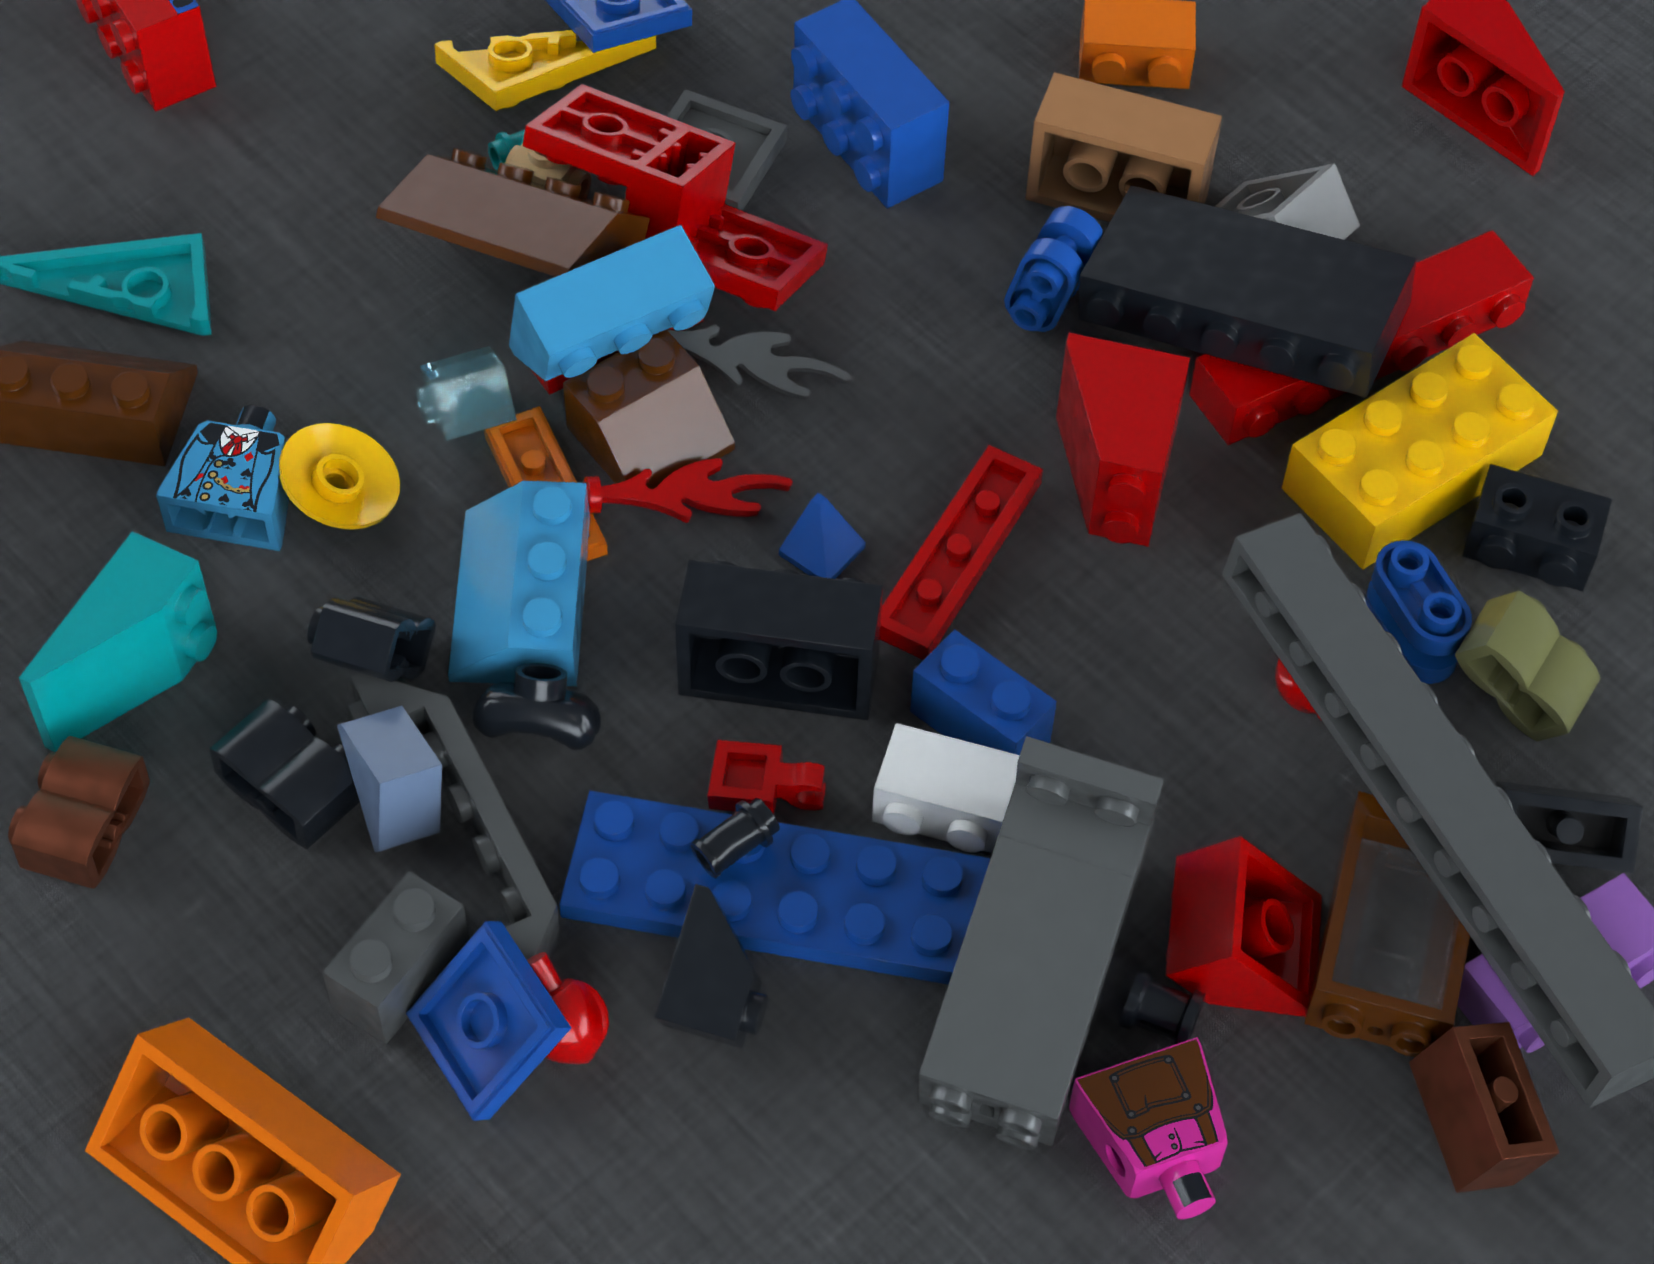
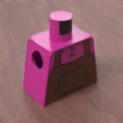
(1156, 1124)

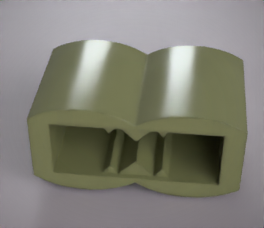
(1528, 666)

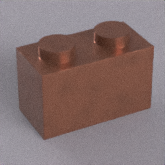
(1483, 1107)

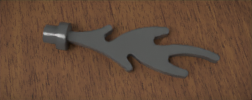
(754, 355)

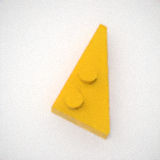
(529, 64)

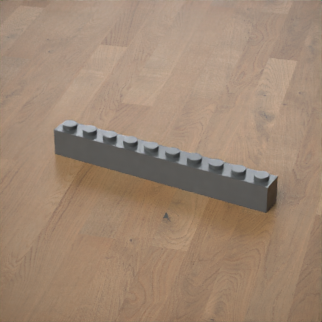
(1447, 809)

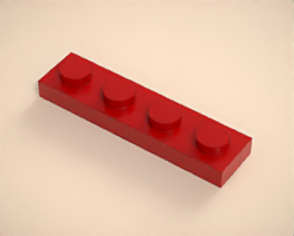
(958, 551)

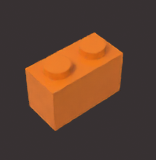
(1138, 42)

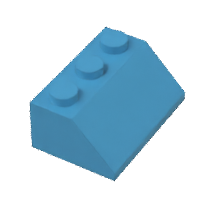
(610, 305)
(521, 582)

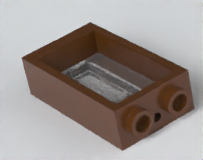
(1388, 943)

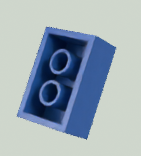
(869, 102)

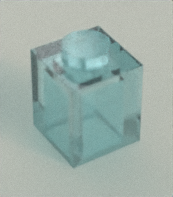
(465, 393)

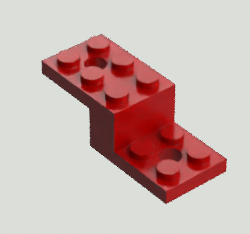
(675, 180)

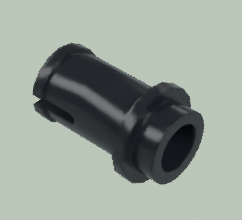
(736, 837)

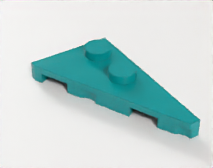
(139, 279)

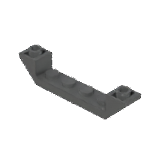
(473, 798)

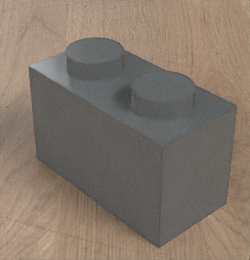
(395, 956)

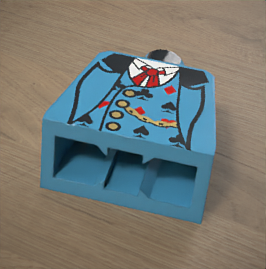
(229, 483)

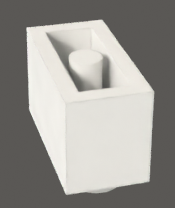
(944, 788)

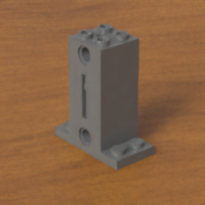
(1039, 944)

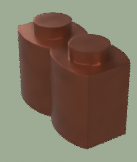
(79, 812)

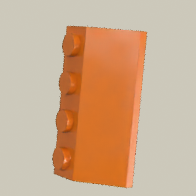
(237, 1153)

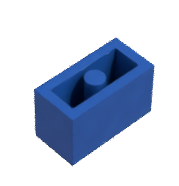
(979, 698)

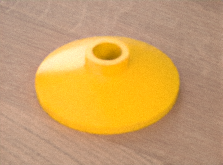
(343, 458)

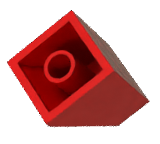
(1119, 431)

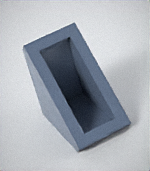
(393, 777)

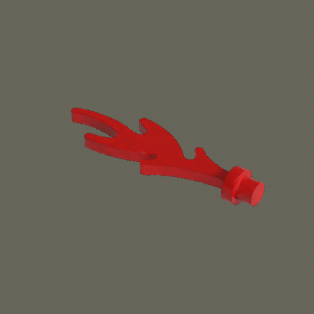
(686, 486)

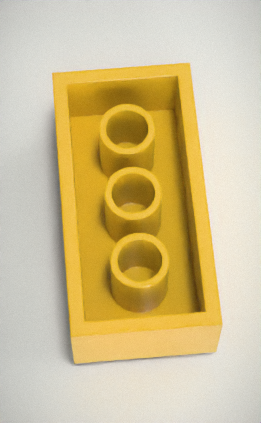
(1417, 449)

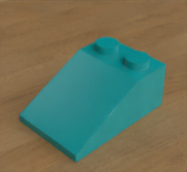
(121, 641)

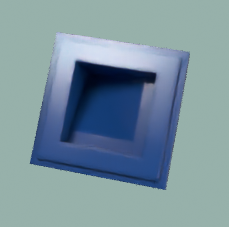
(821, 541)

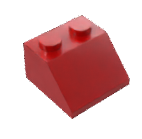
(1243, 929)

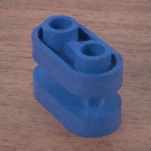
(1052, 269)
(1419, 608)

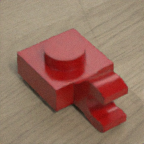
(758, 771)

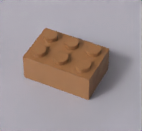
(1103, 139)

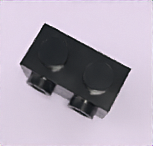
(1537, 528)

